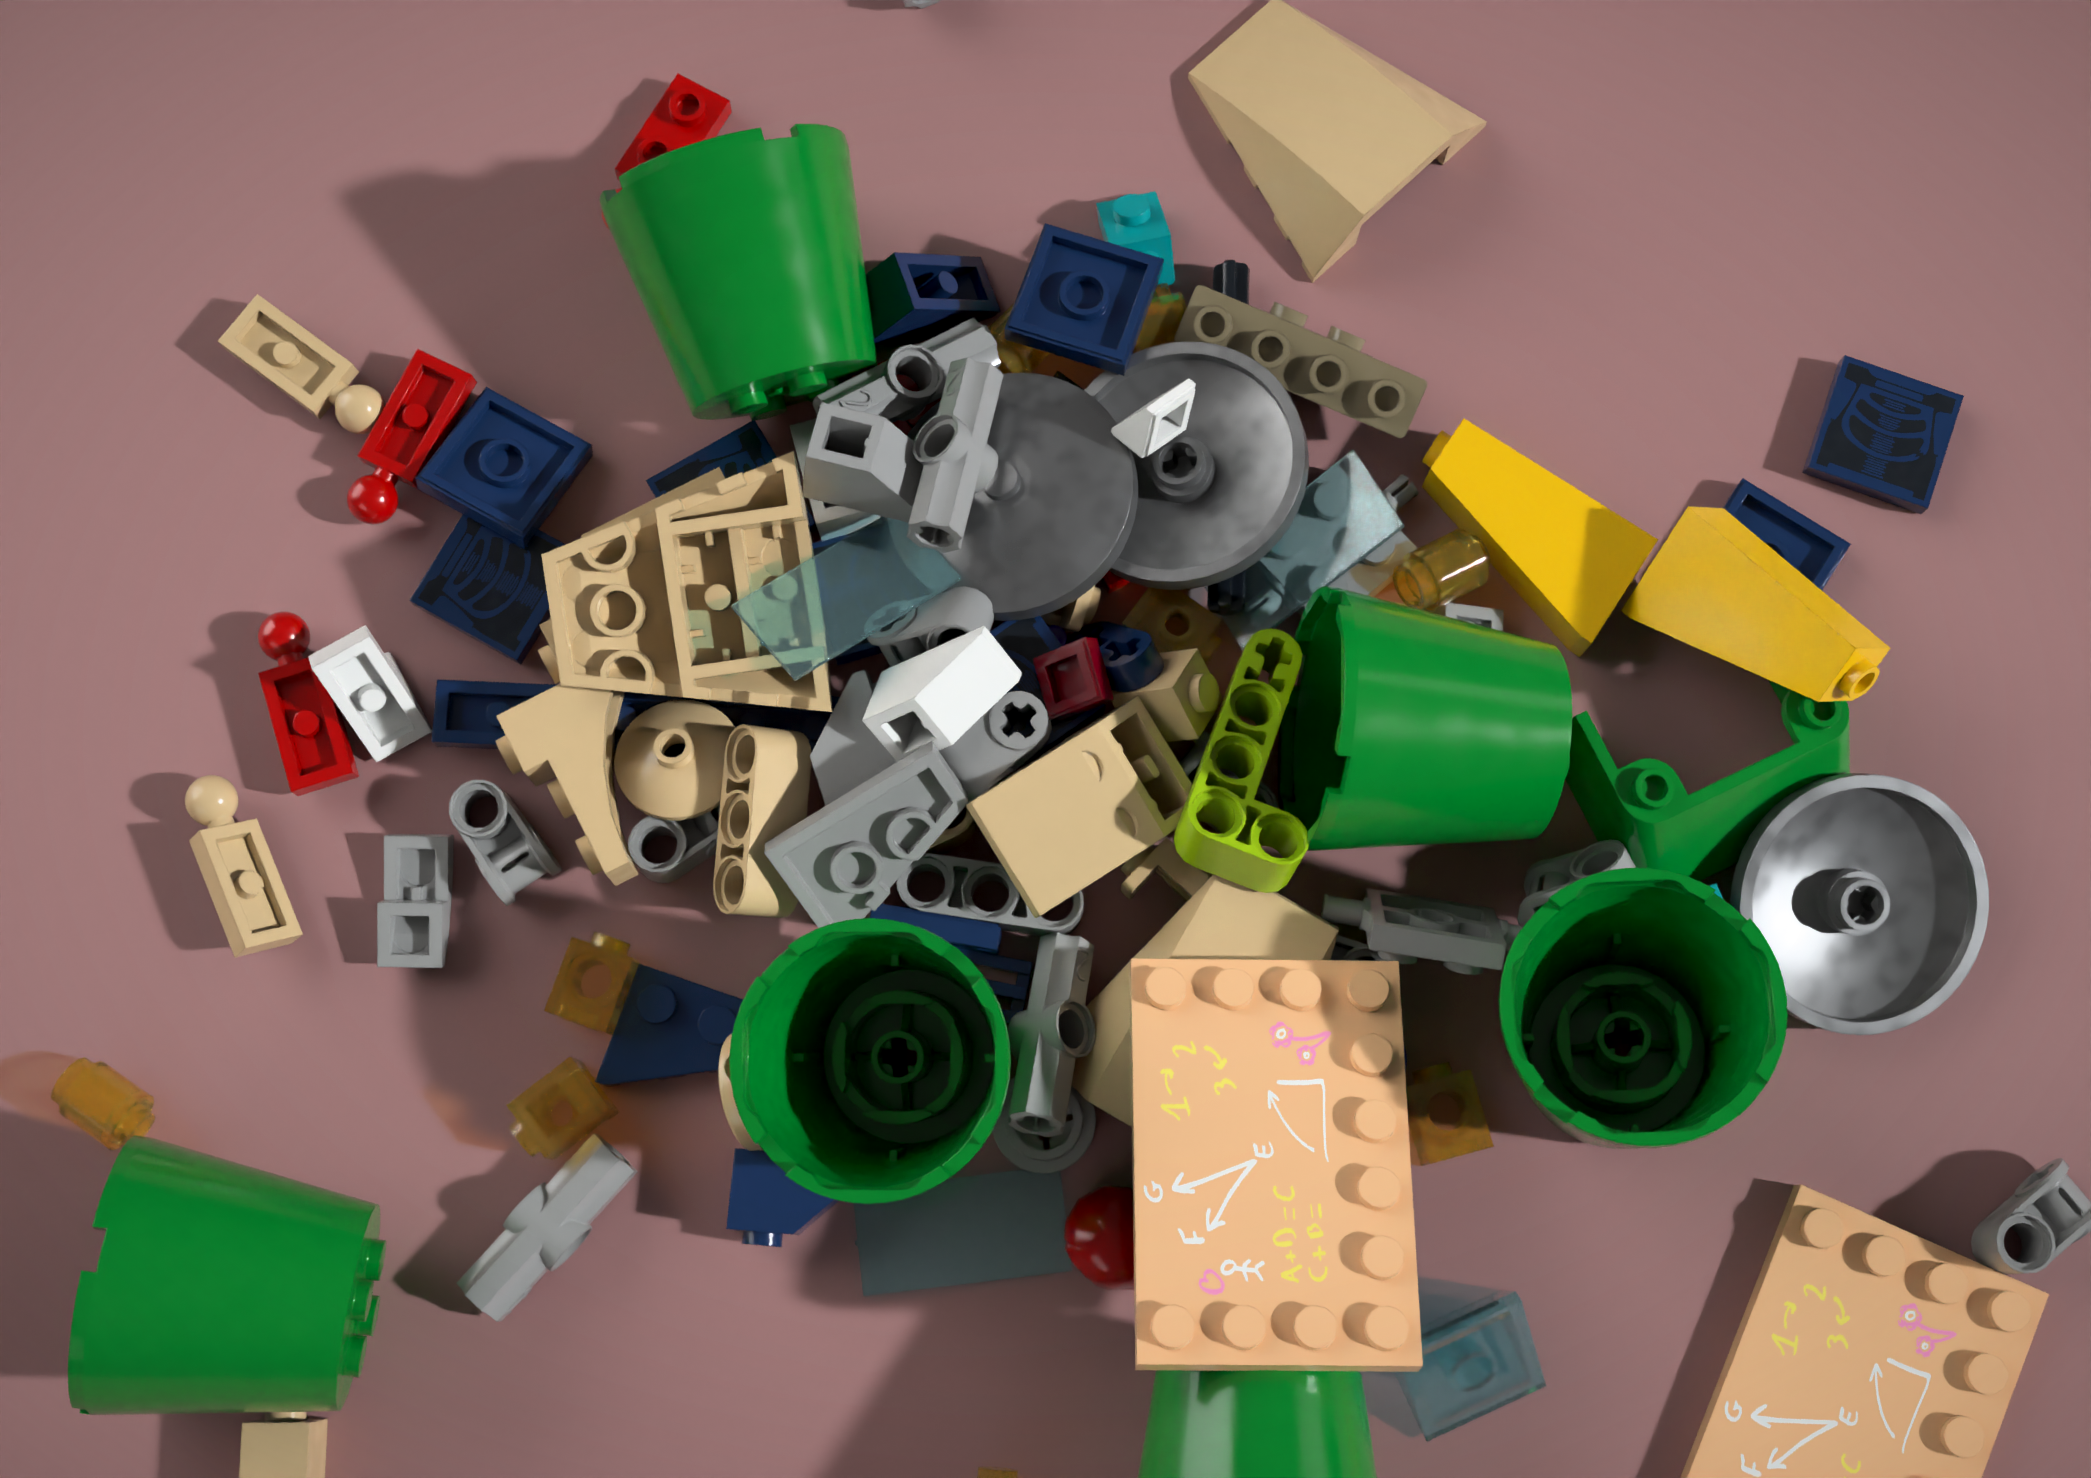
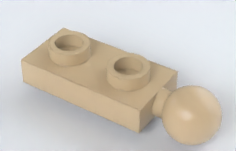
(301, 366)
(239, 871)

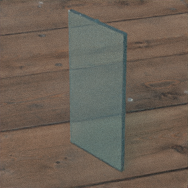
(1334, 529)
(844, 595)
(964, 1233)

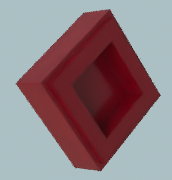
(1073, 679)

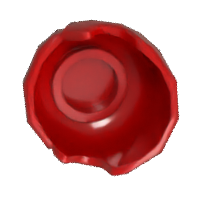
(1101, 1237)

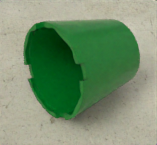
(749, 267)
(1420, 728)
(1669, 973)
(820, 1071)
(221, 1290)
(1257, 1425)

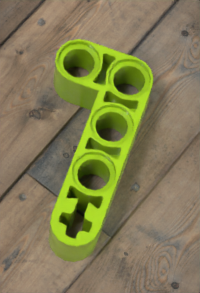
(1245, 751)

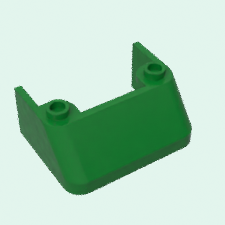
(1707, 829)

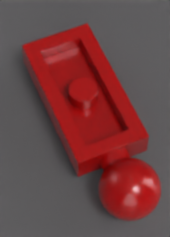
(680, 118)
(408, 433)
(302, 711)

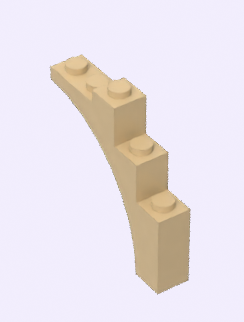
(572, 737)

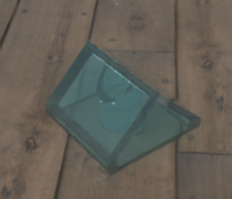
(1472, 1364)

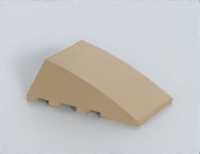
(1323, 126)
(656, 593)
(1215, 923)

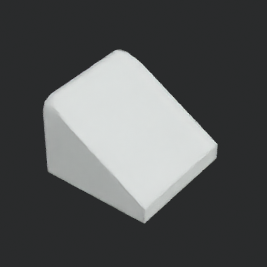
(1157, 420)

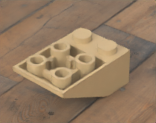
(1084, 806)

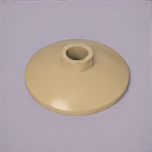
(677, 785)

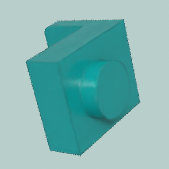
(1140, 225)

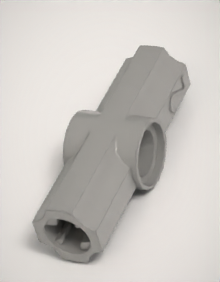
(927, 364)
(955, 455)
(1051, 1035)
(546, 1227)

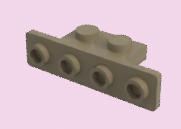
(1305, 362)

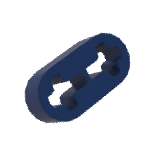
(1127, 654)

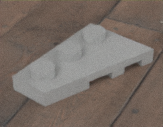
(864, 841)

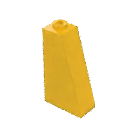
(1541, 533)
(1753, 609)

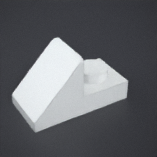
(370, 693)

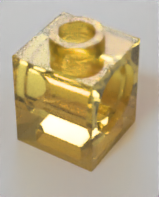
(567, 997)
(1471, 1130)

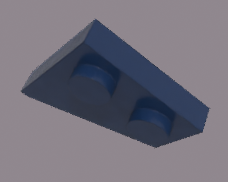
(667, 1029)

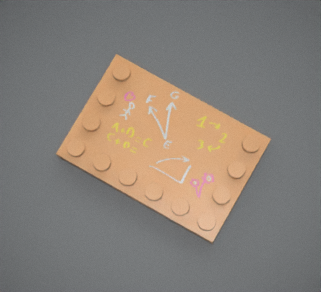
(1271, 1167)
(1865, 1356)

